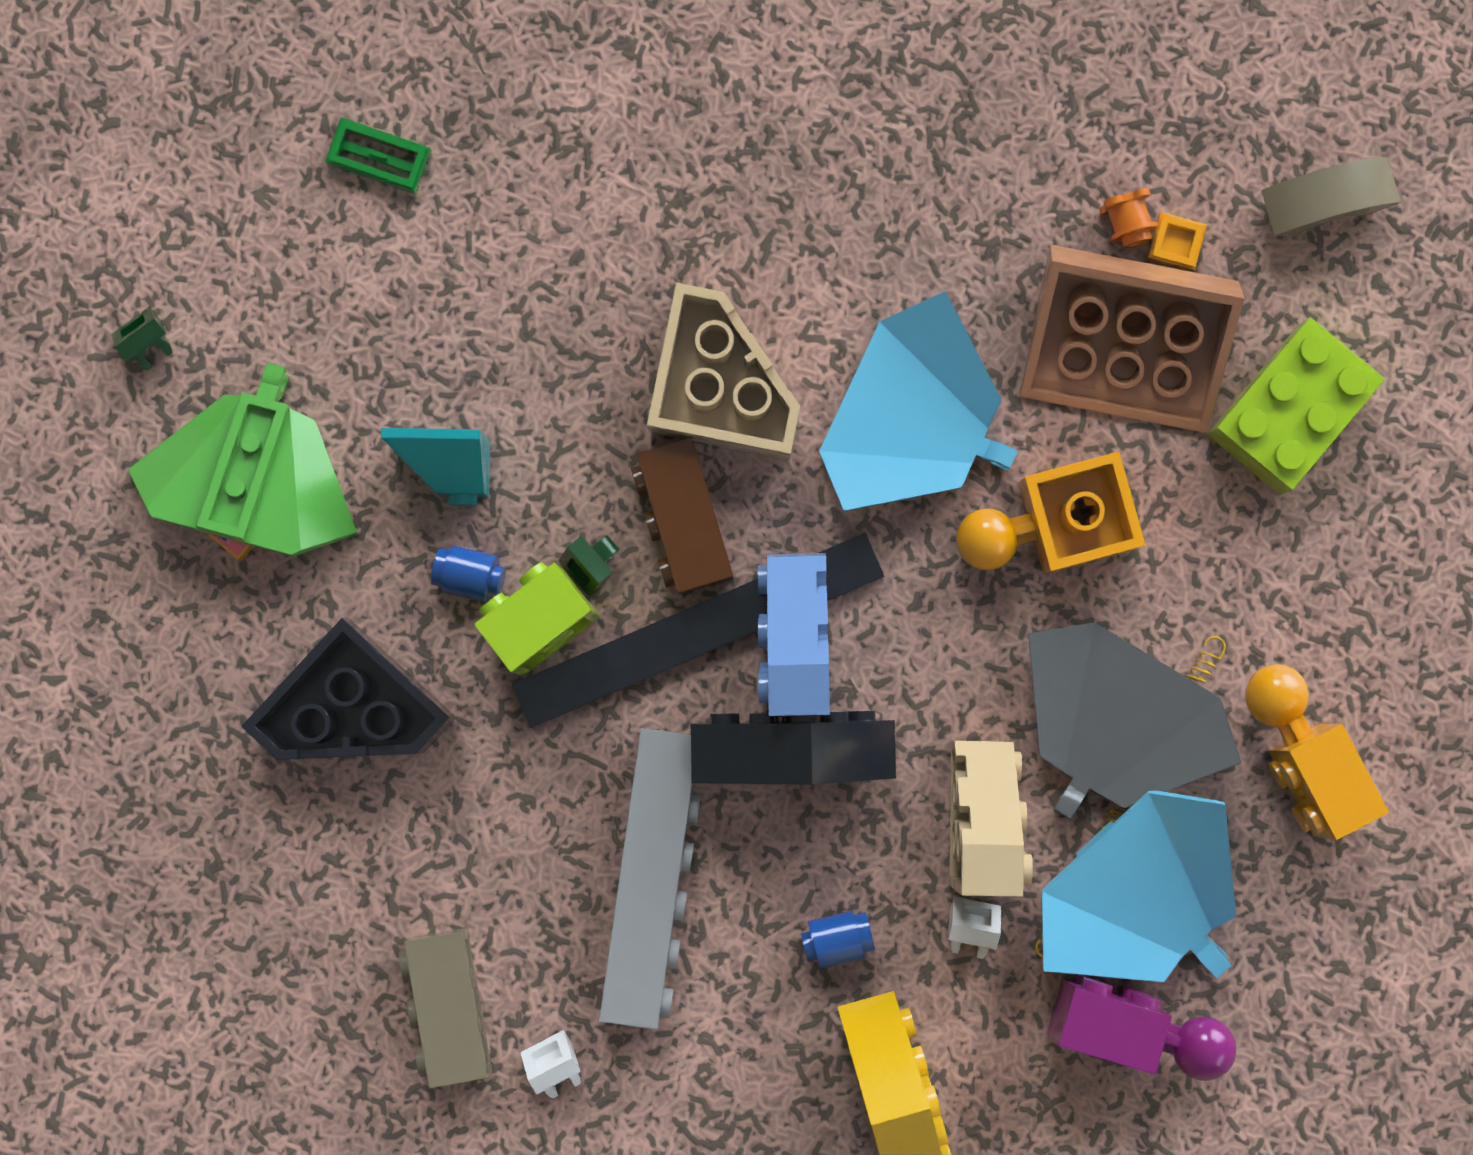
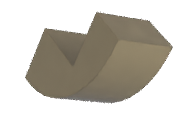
(1330, 194)

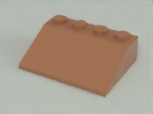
(1131, 338)

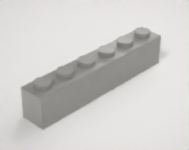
(650, 882)

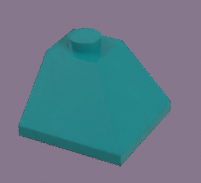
(447, 459)

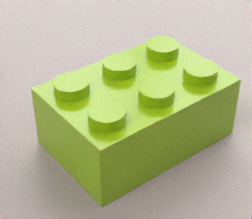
(1296, 406)
(535, 618)

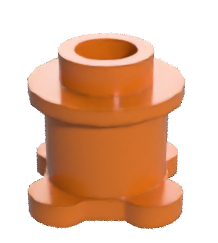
(1129, 218)

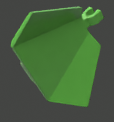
(248, 474)

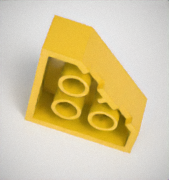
(893, 1078)

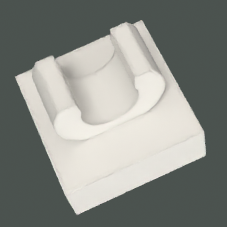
(974, 924)
(551, 1063)

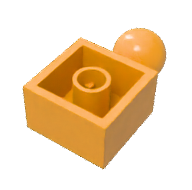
(990, 538)
(1315, 763)

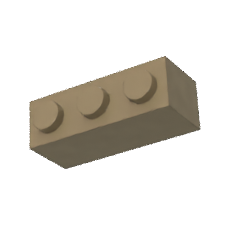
(445, 1008)

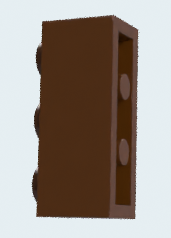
(682, 517)

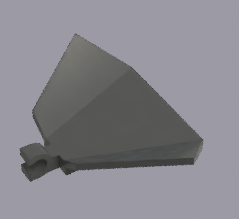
(1121, 718)

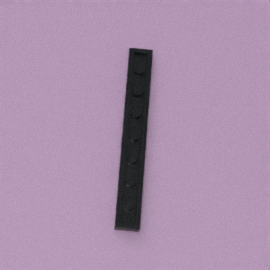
(676, 639)

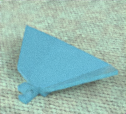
(913, 412)
(1143, 893)

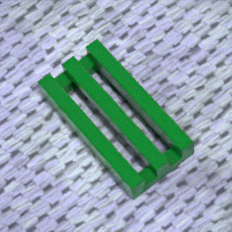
(415, 169)

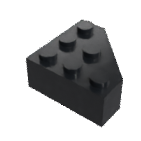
(348, 703)
(793, 749)

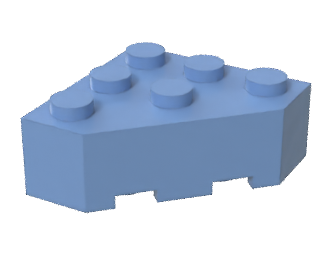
(795, 634)

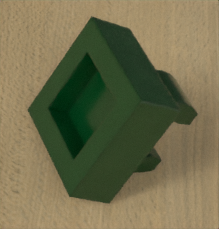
(138, 335)
(589, 564)

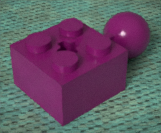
(1136, 1031)

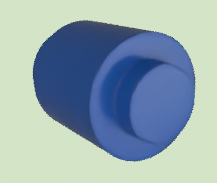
(468, 573)
(838, 939)

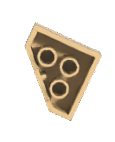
(719, 380)
(987, 820)

